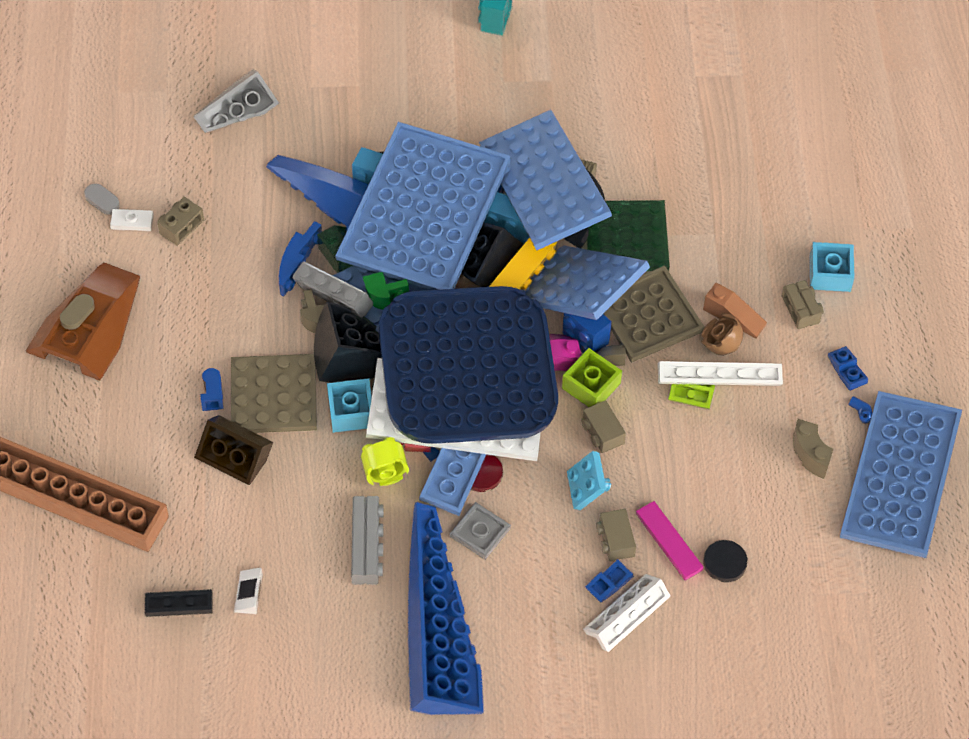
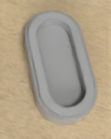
(101, 198)

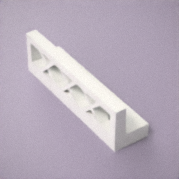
(629, 613)

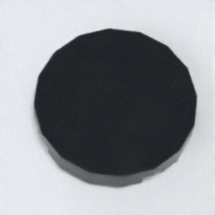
(725, 561)

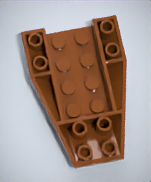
(101, 334)

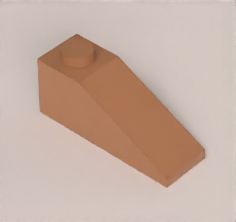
(724, 301)

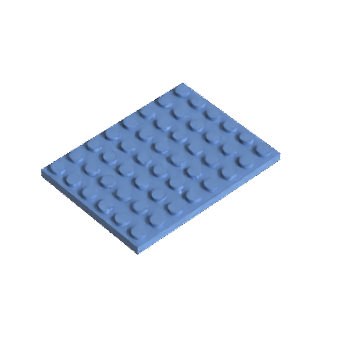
(423, 208)

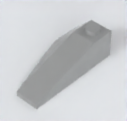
(239, 102)

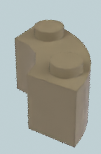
(811, 448)

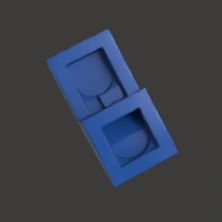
(609, 582)

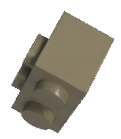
(180, 221)

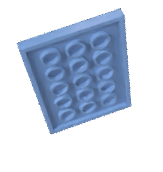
(584, 281)

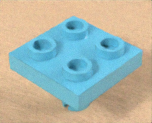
(587, 480)

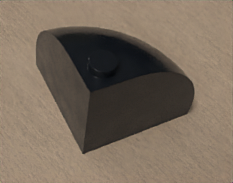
(490, 254)
(345, 345)

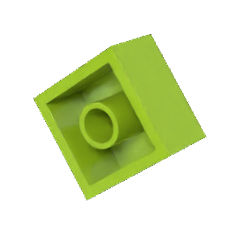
(591, 378)

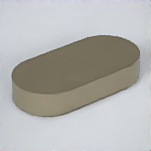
(77, 311)

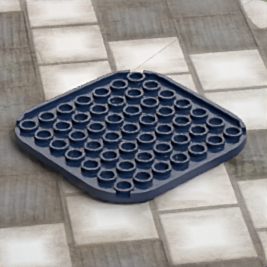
(467, 365)

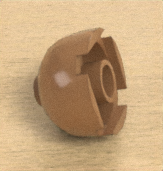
(723, 335)

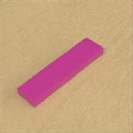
(669, 540)

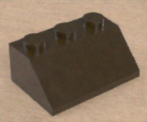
(233, 449)

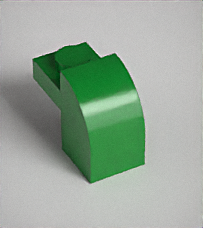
(382, 293)

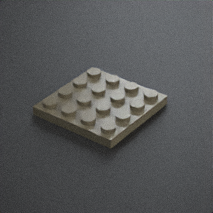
(652, 315)
(274, 393)

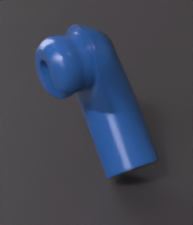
(863, 408)

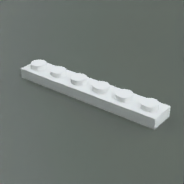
(720, 373)

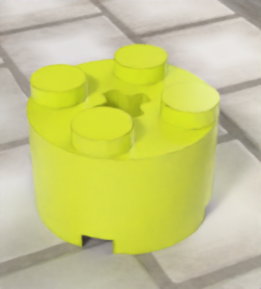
(384, 462)

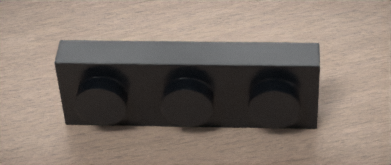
(178, 603)

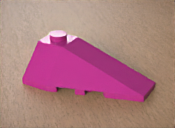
(564, 351)

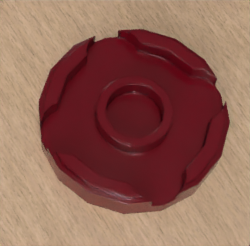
(489, 474)

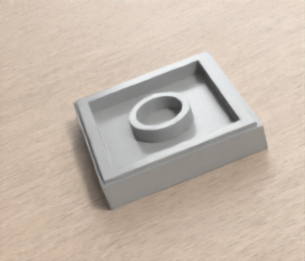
(480, 530)

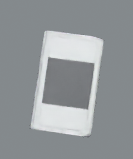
(248, 591)

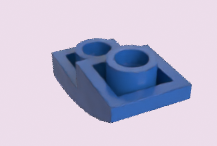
(847, 369)

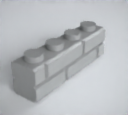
(333, 289)
(365, 540)

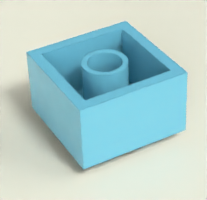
(831, 266)
(349, 404)

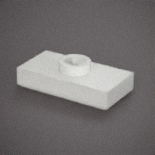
(131, 220)

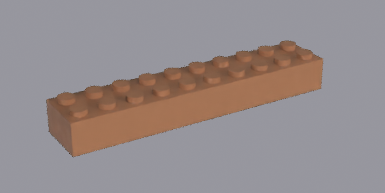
(80, 496)

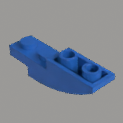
(295, 253)

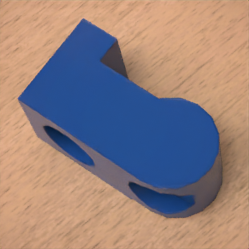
(214, 395)

